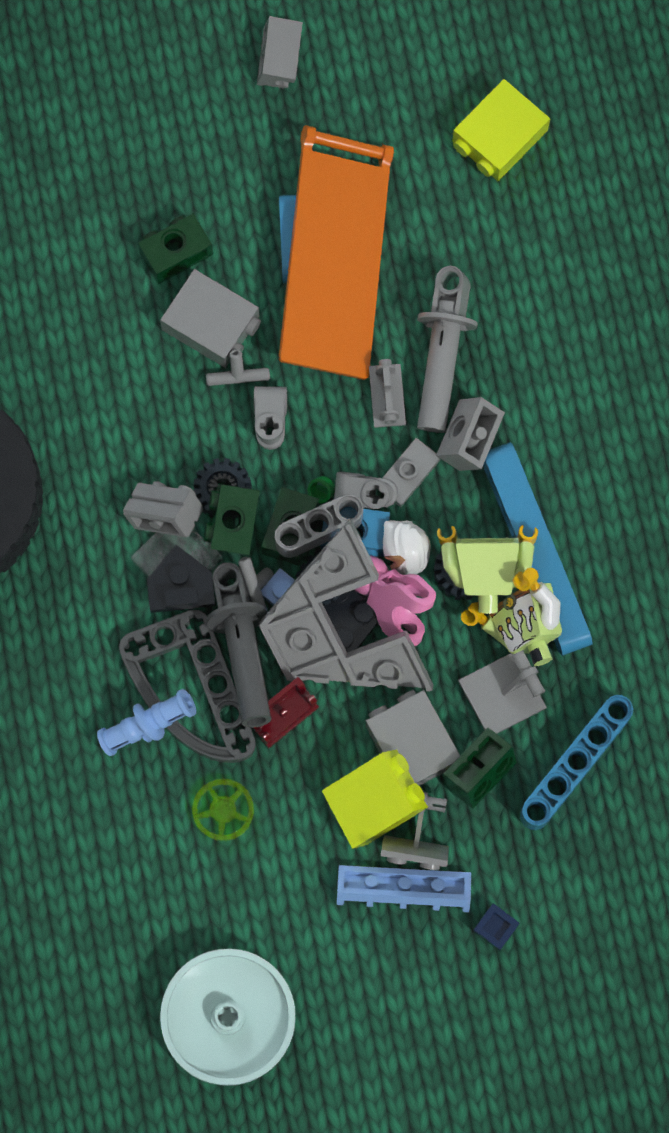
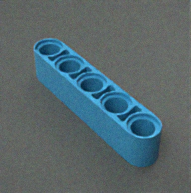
(584, 748)

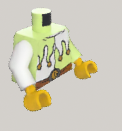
(524, 619)

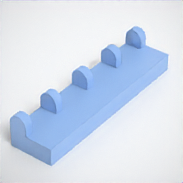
(404, 887)

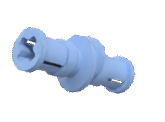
(146, 723)

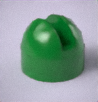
(321, 492)

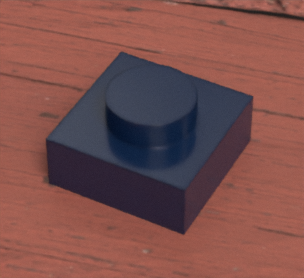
(496, 927)

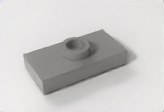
(411, 469)

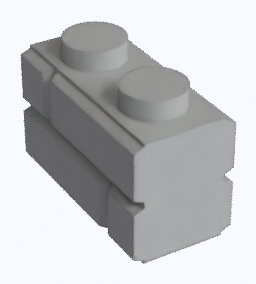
(163, 509)

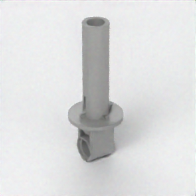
(447, 321)

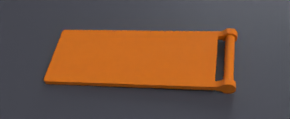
(335, 256)

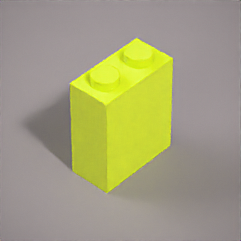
(500, 130)
(375, 798)

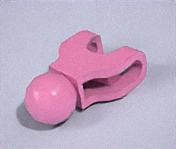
(396, 601)

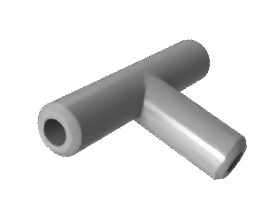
(237, 372)
(254, 582)

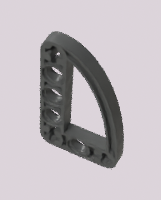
(206, 672)

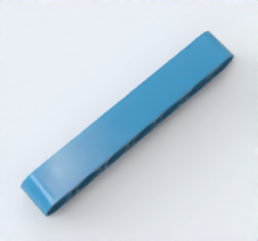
(520, 509)

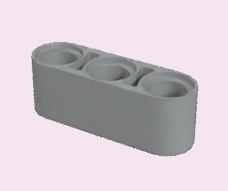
(307, 537)

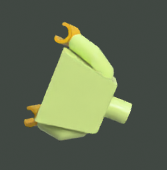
(486, 564)

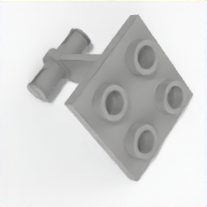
(504, 692)
(429, 855)

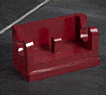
(287, 711)

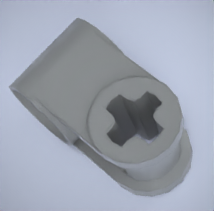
(270, 411)
(365, 489)

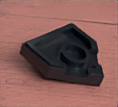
(180, 583)

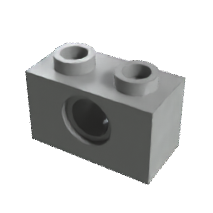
(470, 434)

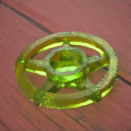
(223, 809)

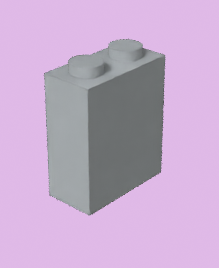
(210, 318)
(416, 734)

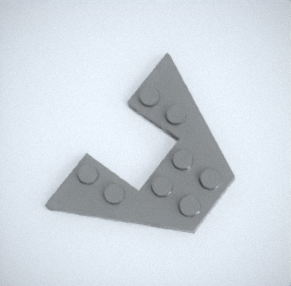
(307, 640)

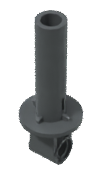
(237, 619)

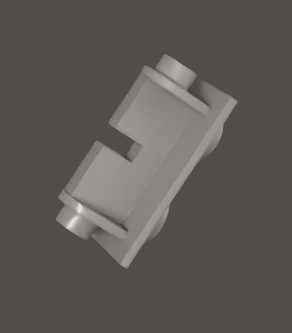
(387, 394)

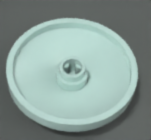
(227, 1017)

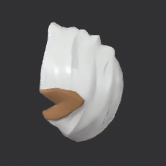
(406, 546)

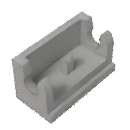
(279, 52)

